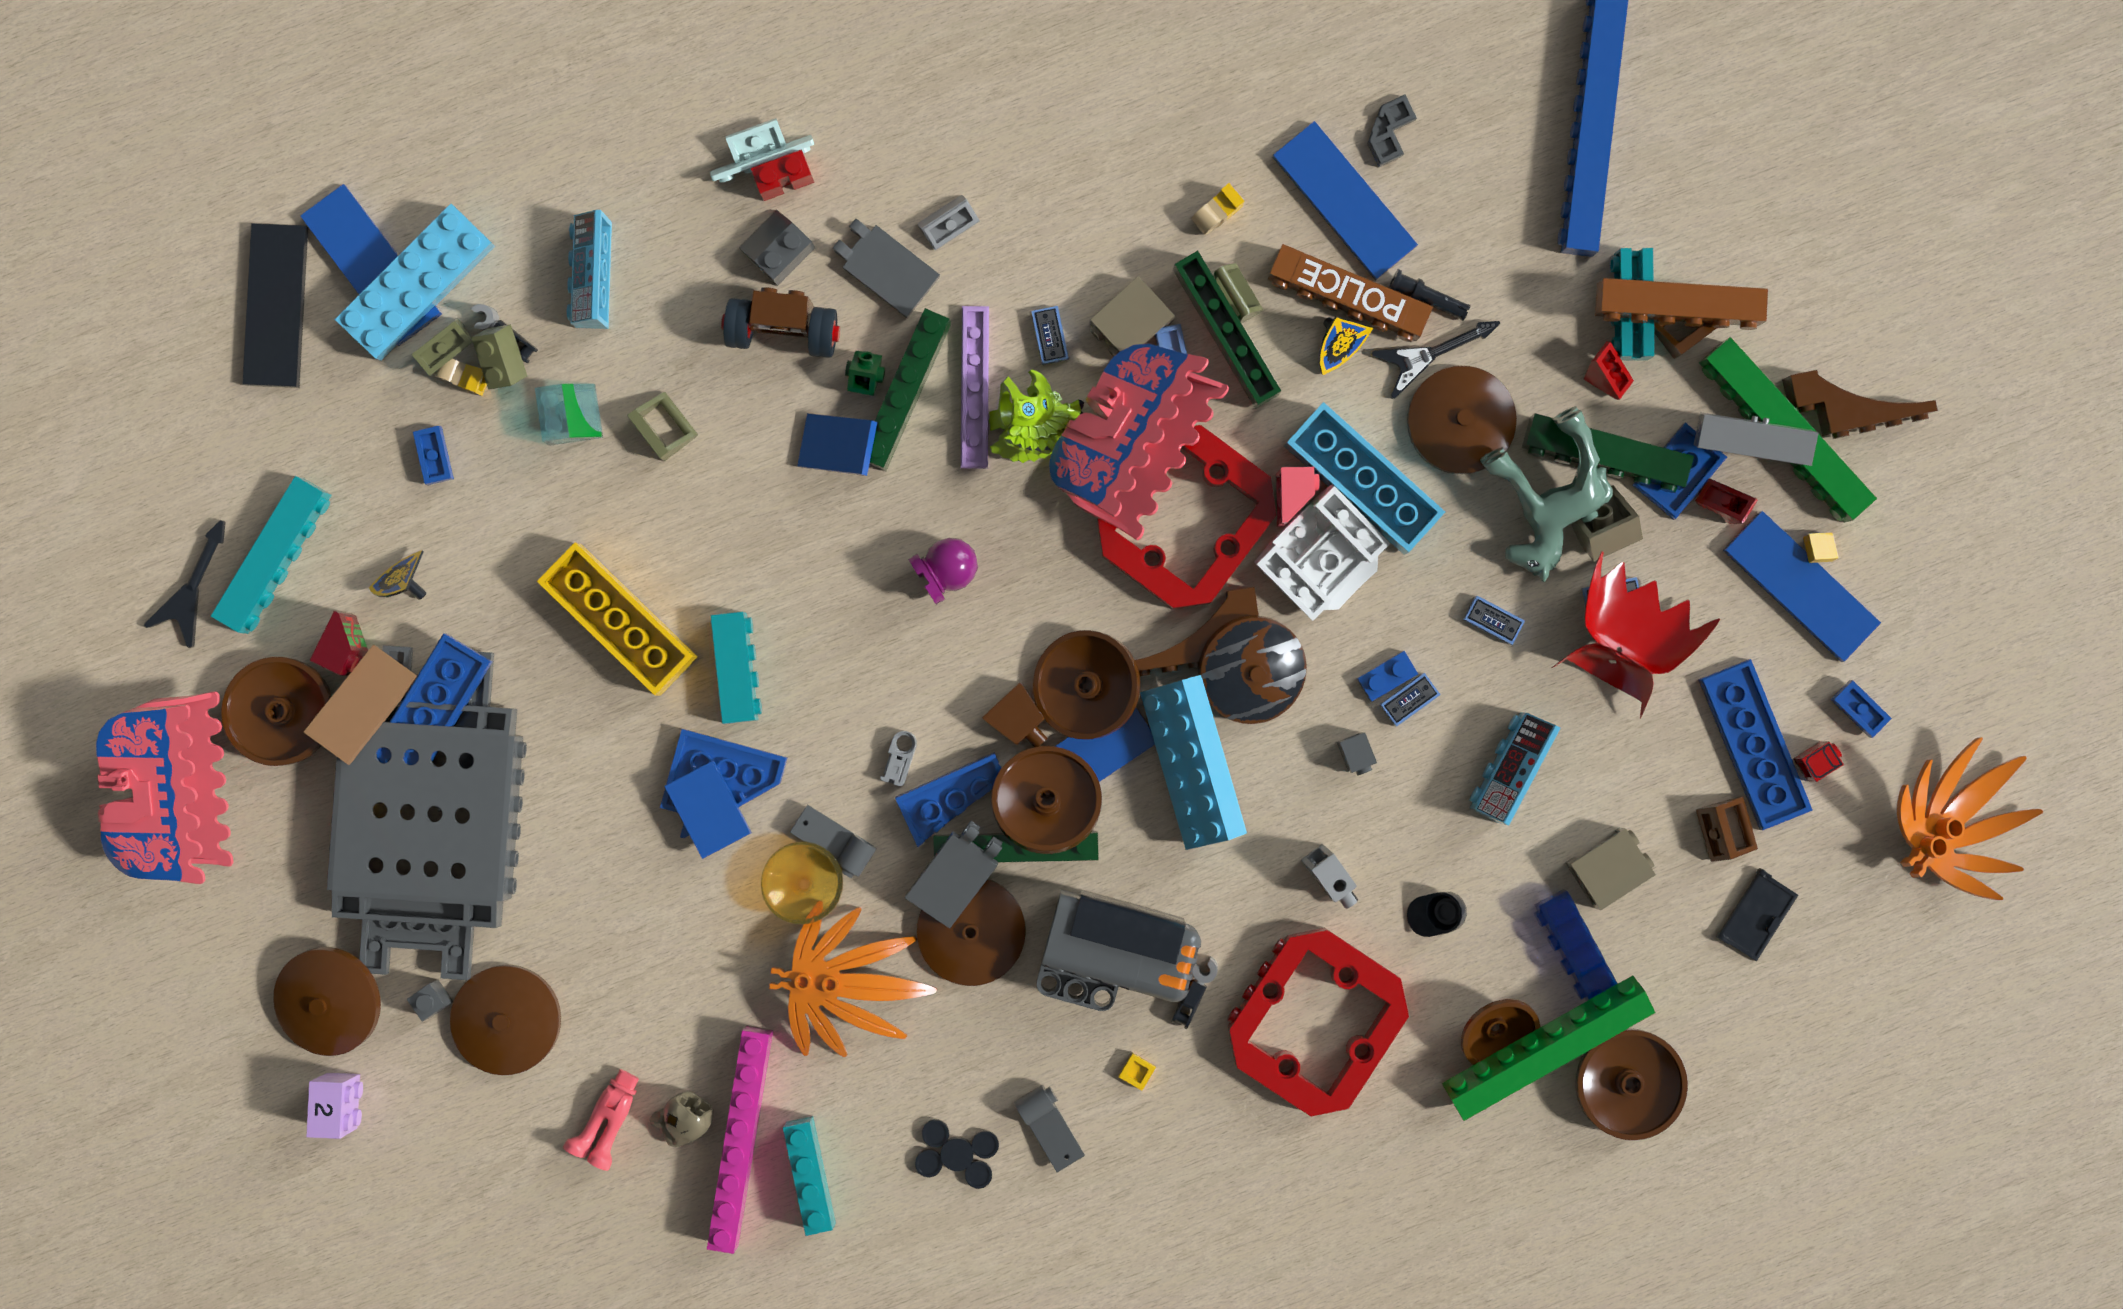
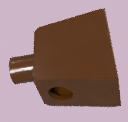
(1017, 717)

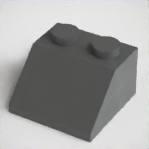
(777, 247)

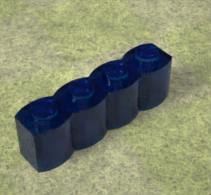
(1575, 944)

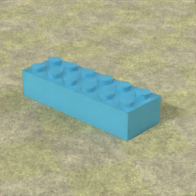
(415, 282)
(1365, 478)
(1193, 763)

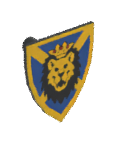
(1340, 342)
(399, 578)

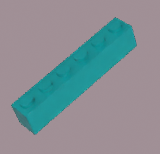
(272, 555)

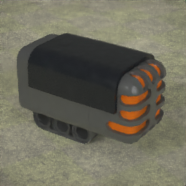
(1116, 945)

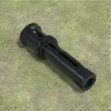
(1427, 295)

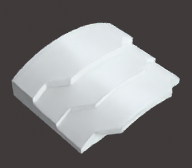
(1323, 553)

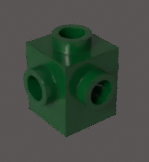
(864, 372)

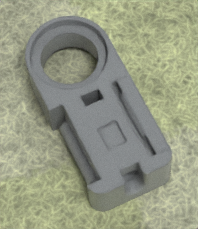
(900, 761)

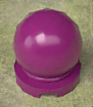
(947, 566)

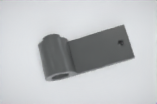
(847, 847)
(1049, 1127)

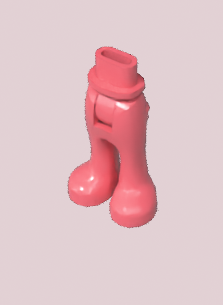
(614, 1107)

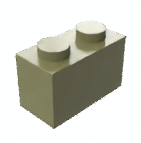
(499, 356)

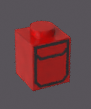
(1819, 761)

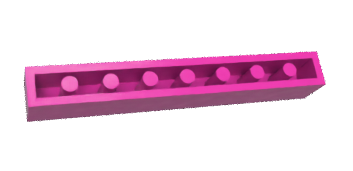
(740, 1139)

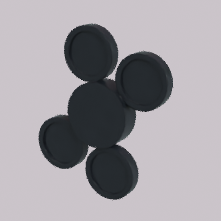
(957, 1153)

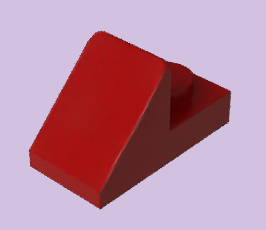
(1726, 501)

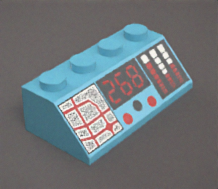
(590, 270)
(1513, 768)

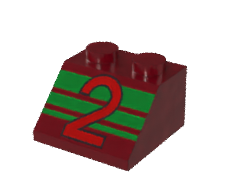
(340, 644)

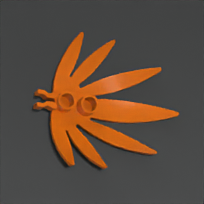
(1939, 833)
(820, 983)

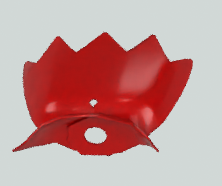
(1633, 621)

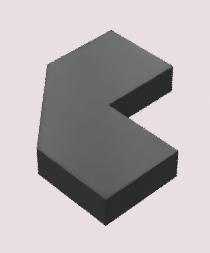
(1382, 139)

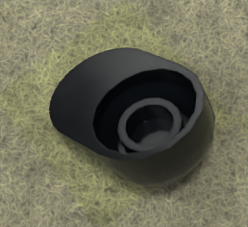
(1436, 914)

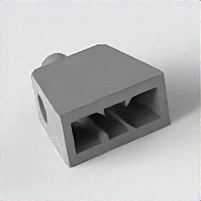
(1331, 876)

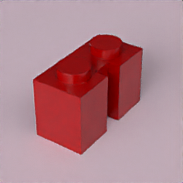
(782, 172)

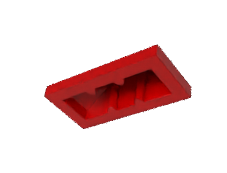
(1609, 372)

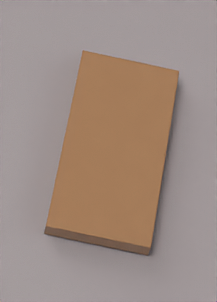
(361, 704)

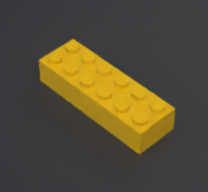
(617, 619)

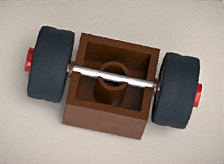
(780, 315)

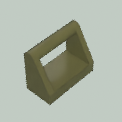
(1237, 292)
(443, 347)
(638, 419)

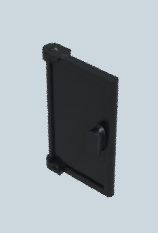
(1755, 912)

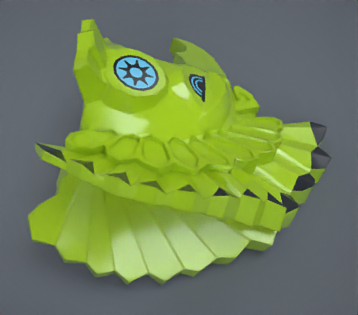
(1030, 422)

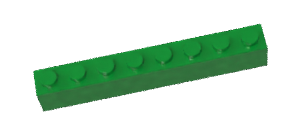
(1759, 397)
(1548, 1047)

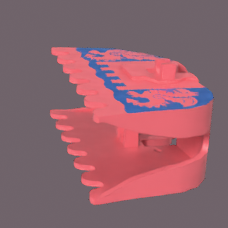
(1146, 415)
(174, 807)

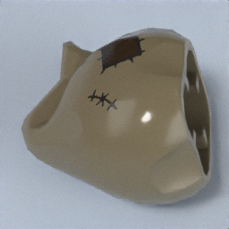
(683, 1119)

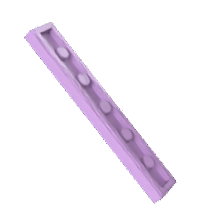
(974, 387)

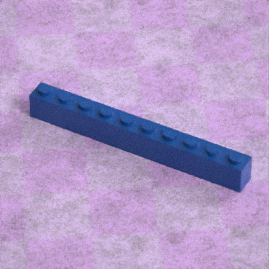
(1593, 127)

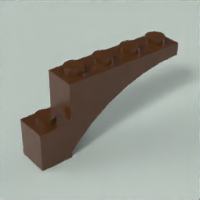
(1845, 411)
(1236, 605)

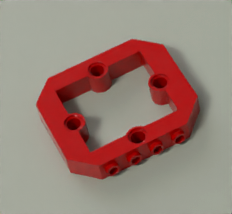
(1160, 581)
(1357, 1070)

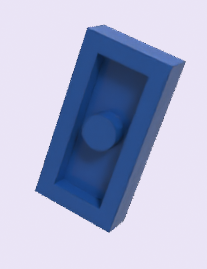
(433, 455)
(1387, 676)
(1861, 708)

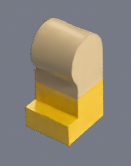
(1218, 209)
(463, 376)

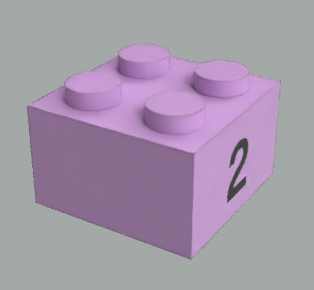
(334, 1105)

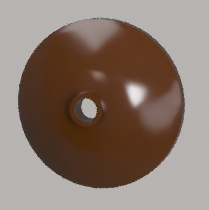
(1496, 1028)

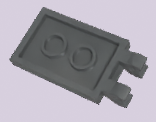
(887, 268)
(954, 875)

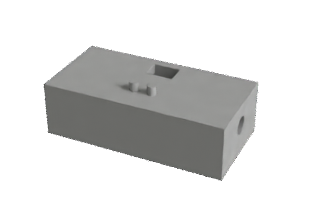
(1756, 438)

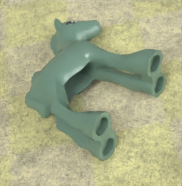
(1559, 505)

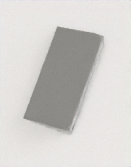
(948, 222)

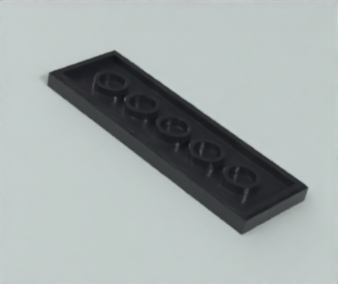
(275, 305)

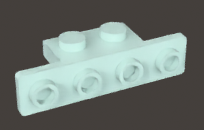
(758, 146)

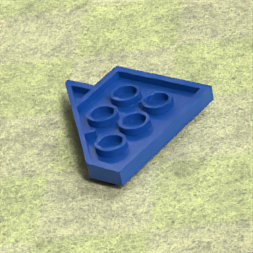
(744, 768)

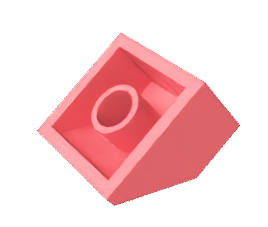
(1293, 490)

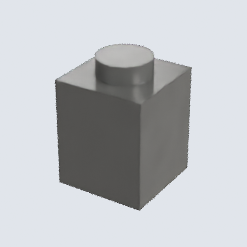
(1357, 753)
(430, 1000)

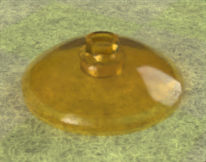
(783, 877)

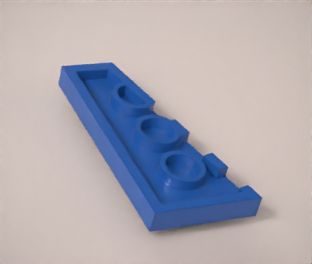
(943, 798)

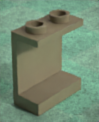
(1130, 317)
(1612, 869)

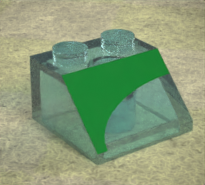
(568, 413)

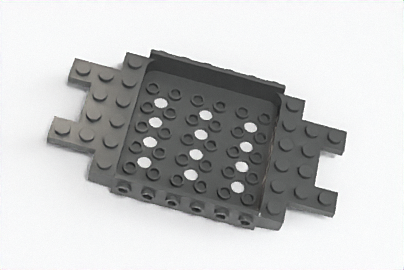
(413, 907)

